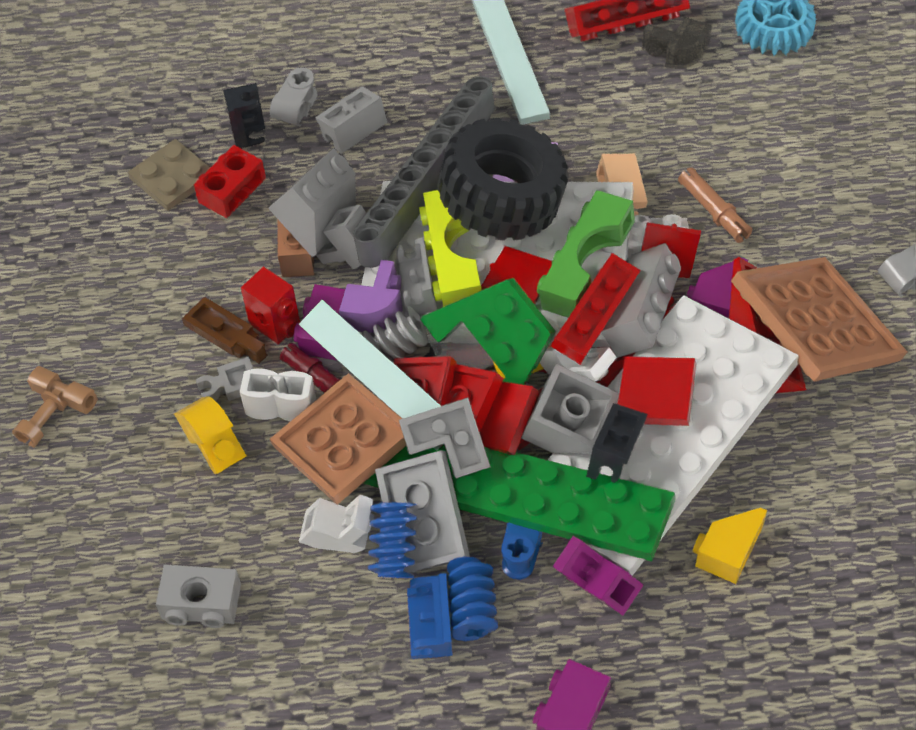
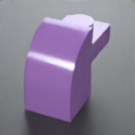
(370, 305)

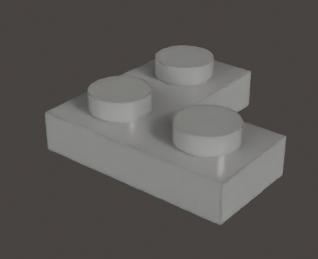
(453, 427)

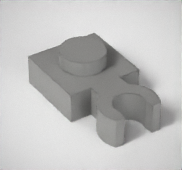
(227, 381)

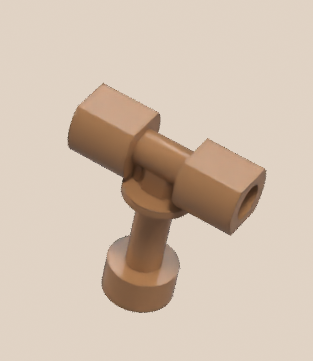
(55, 396)

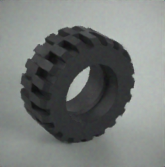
(495, 205)

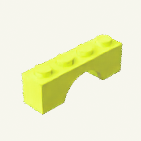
(455, 274)

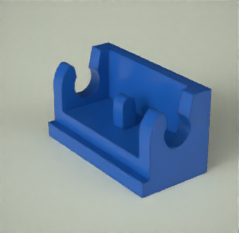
(429, 617)

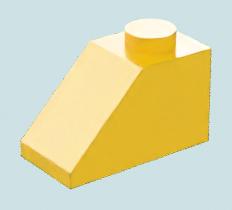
(729, 544)

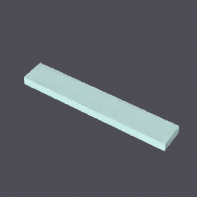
(511, 61)
(367, 362)

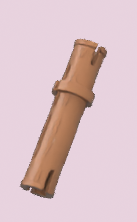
(723, 213)

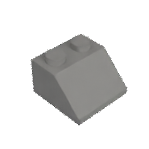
(569, 413)

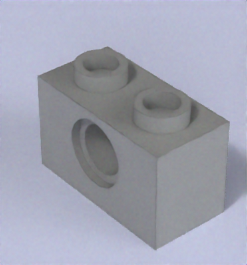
(184, 583)

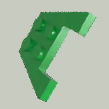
(502, 323)

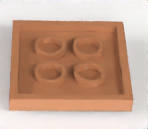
(341, 438)

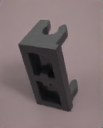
(245, 114)
(616, 441)

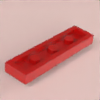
(595, 308)

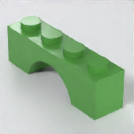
(602, 224)

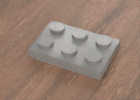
(438, 523)

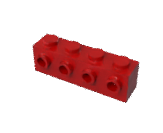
(612, 15)

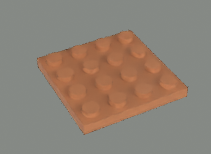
(818, 318)

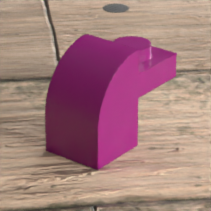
(598, 576)

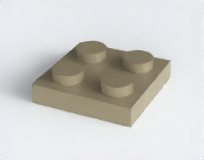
(169, 174)

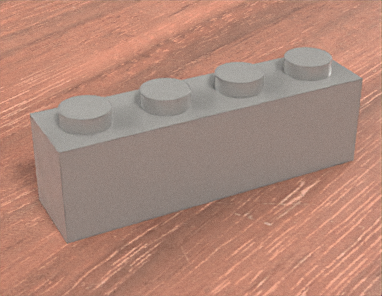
(644, 305)

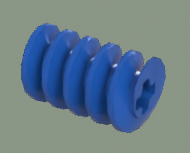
(392, 539)
(471, 598)

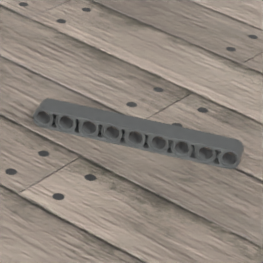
(400, 201)

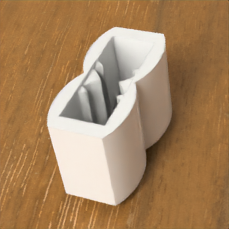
(276, 395)

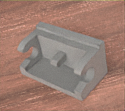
(352, 119)
(416, 279)

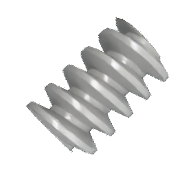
(399, 337)

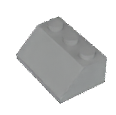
(315, 199)

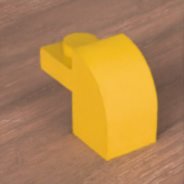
(211, 430)

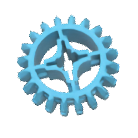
(775, 24)

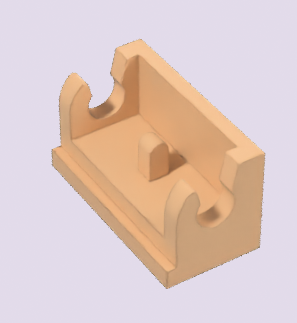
(623, 169)

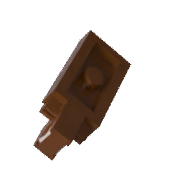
(225, 330)

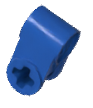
(520, 542)

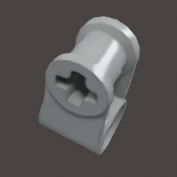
(294, 97)
(900, 270)

